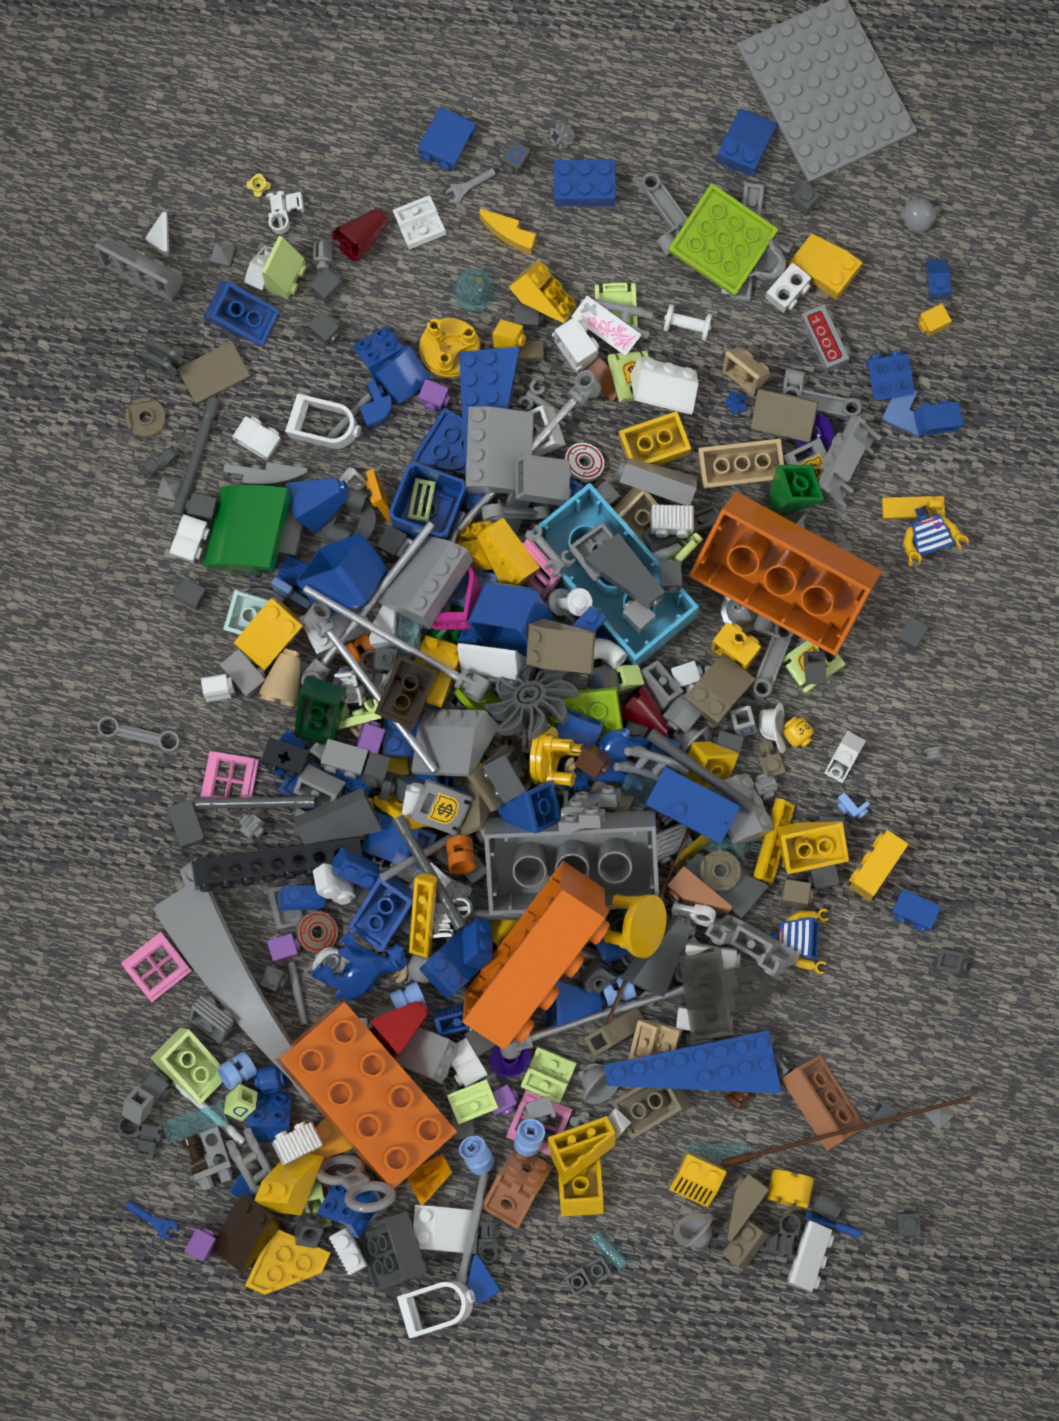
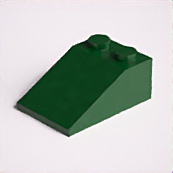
(319, 710)

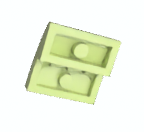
(548, 1074)

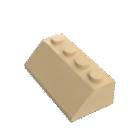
(739, 463)

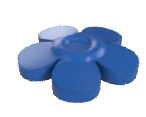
(735, 403)

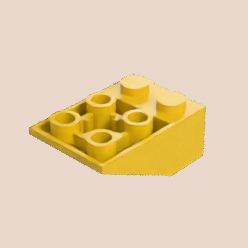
(543, 292)

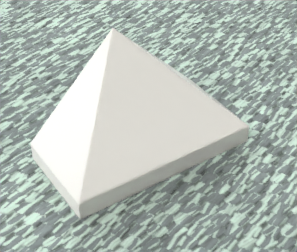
(159, 235)

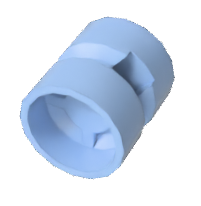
(610, 994)
(409, 995)
(229, 1071)
(529, 1137)
(476, 1155)

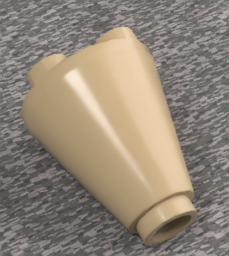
(283, 679)

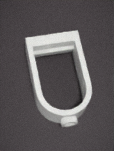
(298, 415)
(411, 1315)

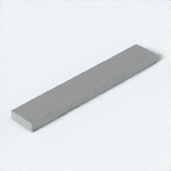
(753, 200)

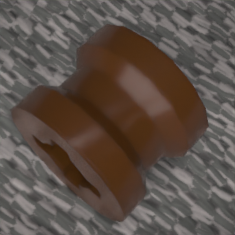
(737, 1099)

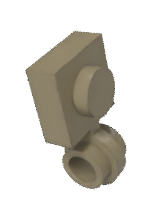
(771, 764)

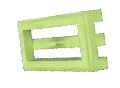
(418, 517)

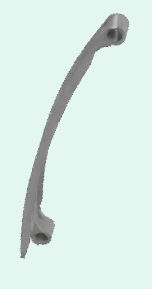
(208, 946)

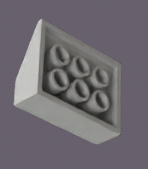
(139, 268)
(493, 445)
(427, 580)
(453, 740)

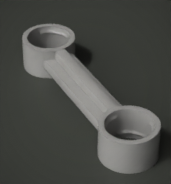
(495, 512)
(138, 734)

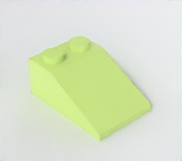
(283, 269)
(188, 1065)

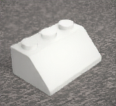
(664, 385)
(491, 662)
(810, 1257)

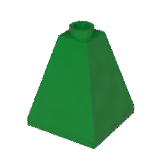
(794, 489)

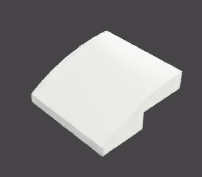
(419, 222)

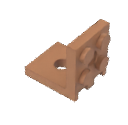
(517, 1187)

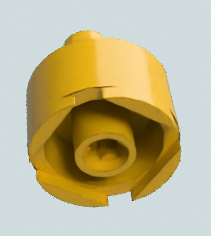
(790, 1188)

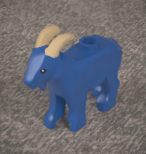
(614, 745)
(362, 969)

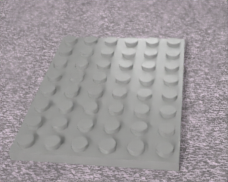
(826, 88)

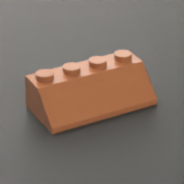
(822, 1101)

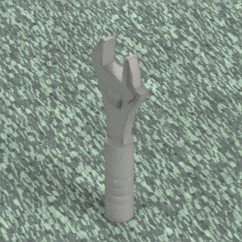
(461, 189)

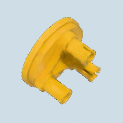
(443, 342)
(545, 757)
(642, 925)

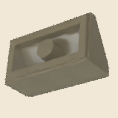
(531, 352)

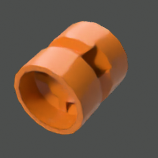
(361, 641)
(460, 854)

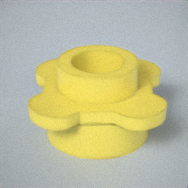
(258, 179)

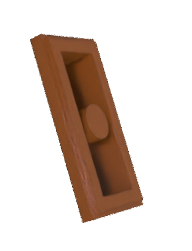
(604, 376)

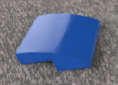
(403, 375)

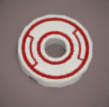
(591, 455)

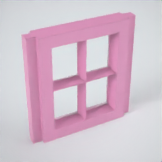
(541, 559)
(212, 769)
(145, 952)
(560, 1111)

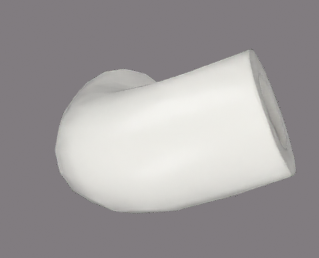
(609, 652)

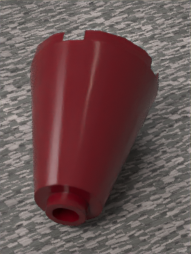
(360, 234)
(644, 711)

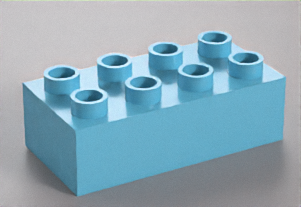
(575, 520)

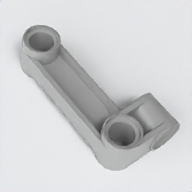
(666, 207)
(828, 404)
(772, 656)

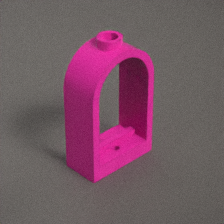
(459, 620)

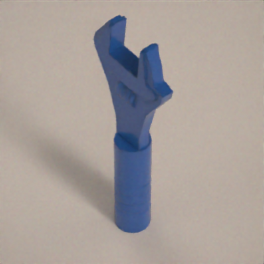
(160, 1225)
(836, 1225)

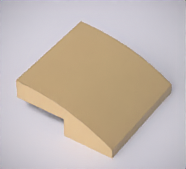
(654, 1038)

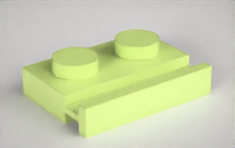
(472, 1102)

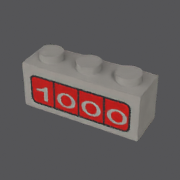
(825, 338)

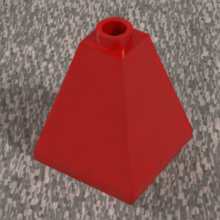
(398, 1026)

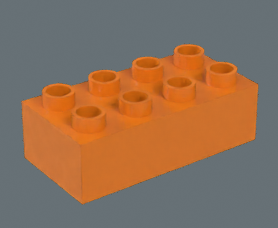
(785, 573)
(535, 956)
(365, 1095)

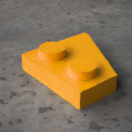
(378, 497)
(332, 1141)
(429, 1178)

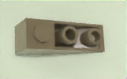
(612, 1033)

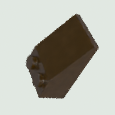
(407, 691)
(245, 1233)

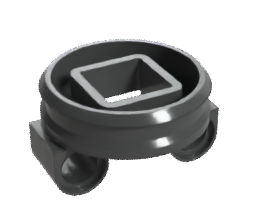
(358, 504)

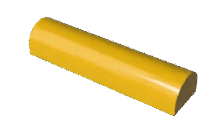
(770, 849)
(423, 915)

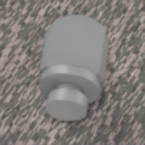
(322, 253)

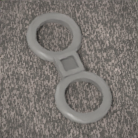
(356, 1184)

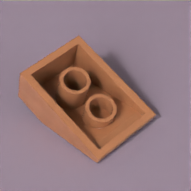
(691, 890)

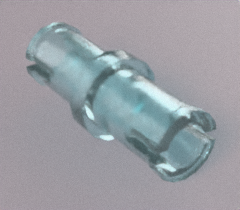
(609, 1251)

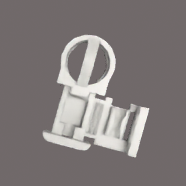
(283, 204)
(350, 681)
(694, 914)
(442, 921)

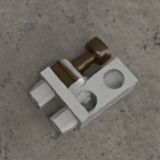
(211, 1163)

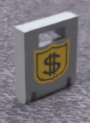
(814, 460)
(446, 807)

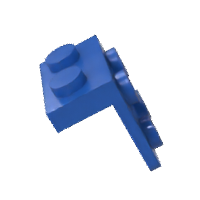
(377, 349)
(890, 375)
(270, 1116)
(336, 1209)

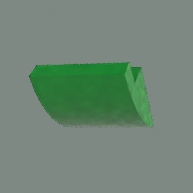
(247, 528)

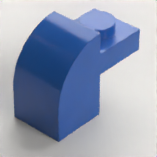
(379, 410)

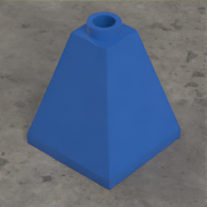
(317, 501)
(533, 809)
(572, 1004)

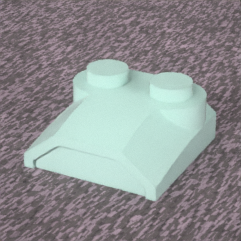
(242, 611)

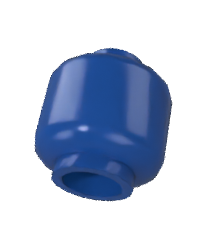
(270, 1080)

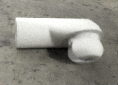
(668, 552)

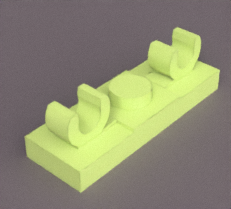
(359, 715)

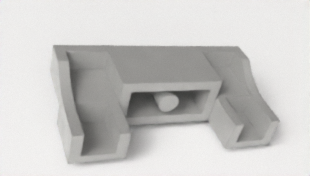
(843, 458)
(584, 809)
(765, 950)

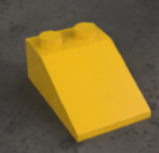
(827, 265)
(269, 633)
(448, 655)
(812, 845)
(289, 1186)
(583, 1193)

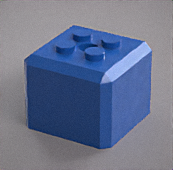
(447, 501)
(344, 572)
(504, 615)

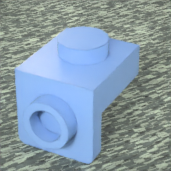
(847, 806)

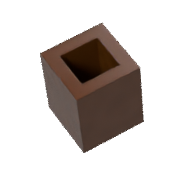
(593, 761)

